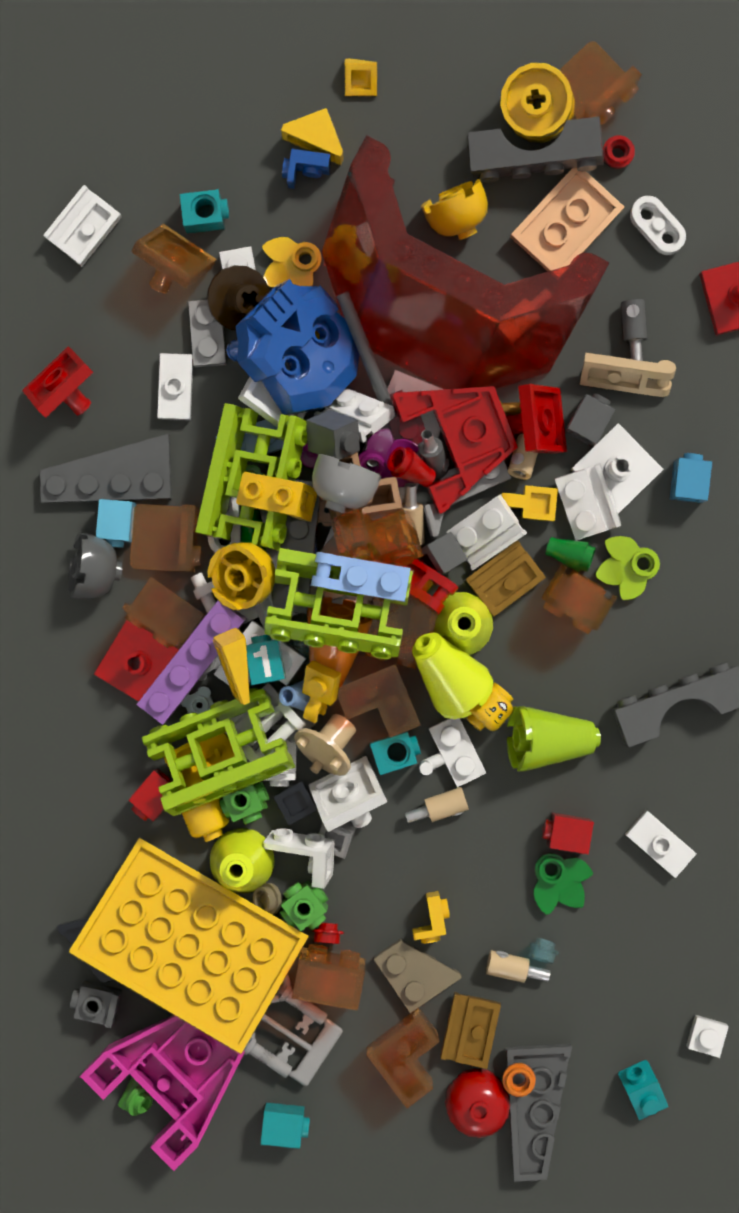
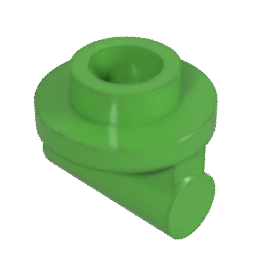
(135, 1099)

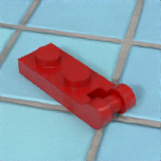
(422, 579)

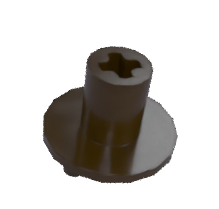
(235, 294)

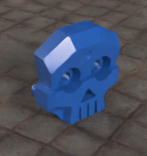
(317, 366)

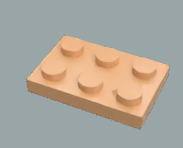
(567, 220)

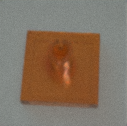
(173, 258)

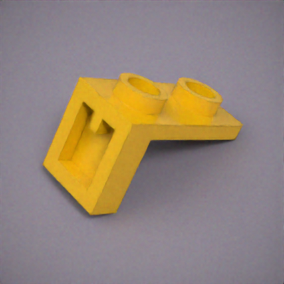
(277, 495)

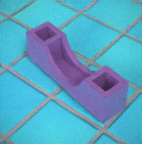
(188, 663)

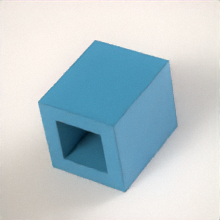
(691, 478)

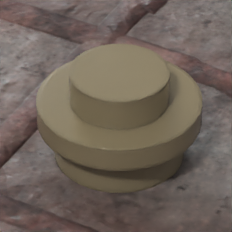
(268, 898)

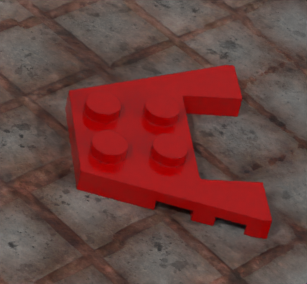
(473, 432)

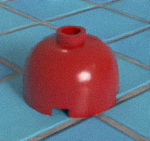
(477, 1103)

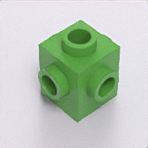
(256, 802)
(304, 893)

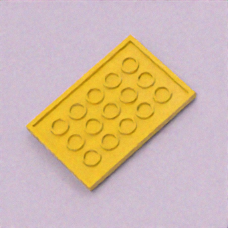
(189, 945)

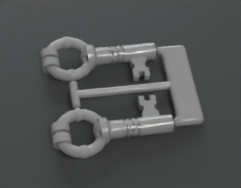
(316, 1052)

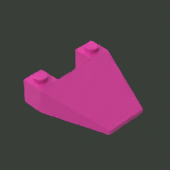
(179, 1070)

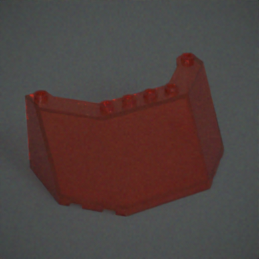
(435, 310)

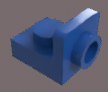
(310, 163)

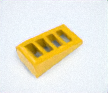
(233, 658)

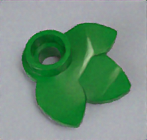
(563, 884)

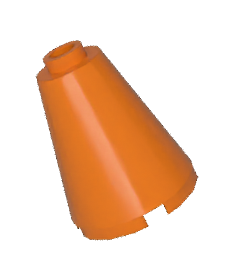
(330, 655)

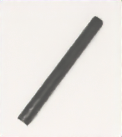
(364, 348)

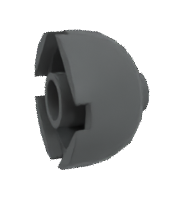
(92, 568)

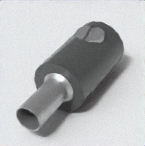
(634, 325)
(433, 454)

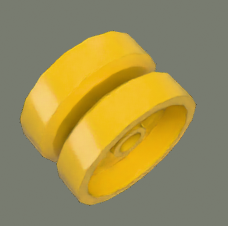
(524, 88)

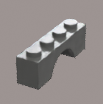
(576, 147)
(642, 718)

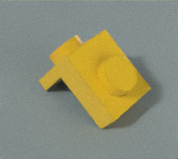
(438, 912)

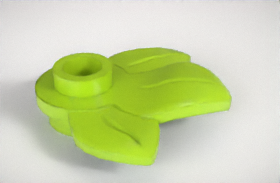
(622, 566)

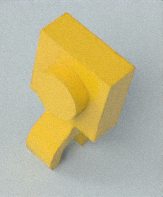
(536, 502)
(322, 686)

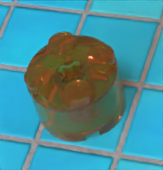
(578, 598)

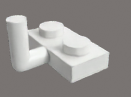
(455, 752)

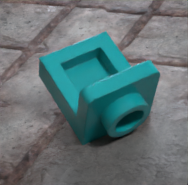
(643, 1089)

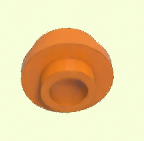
(522, 1089)

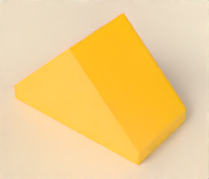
(314, 134)

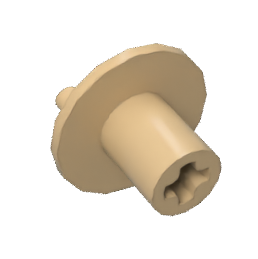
(327, 746)

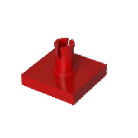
(722, 296)
(60, 384)
(540, 419)
(134, 661)

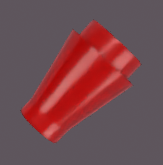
(409, 466)

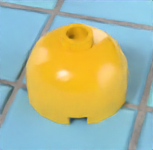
(457, 210)
(241, 575)

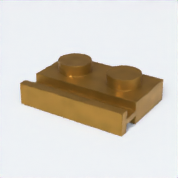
(505, 578)
(470, 1030)

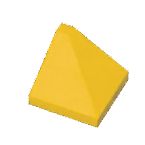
(360, 78)

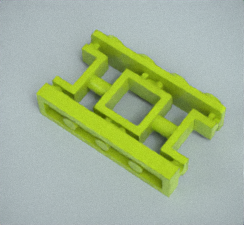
(230, 463)
(326, 629)
(224, 776)

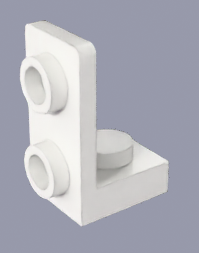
(313, 845)

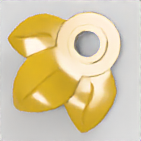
(286, 262)

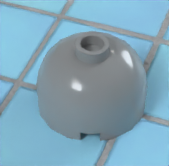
(343, 483)

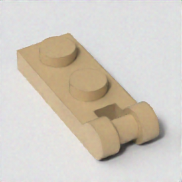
(627, 374)

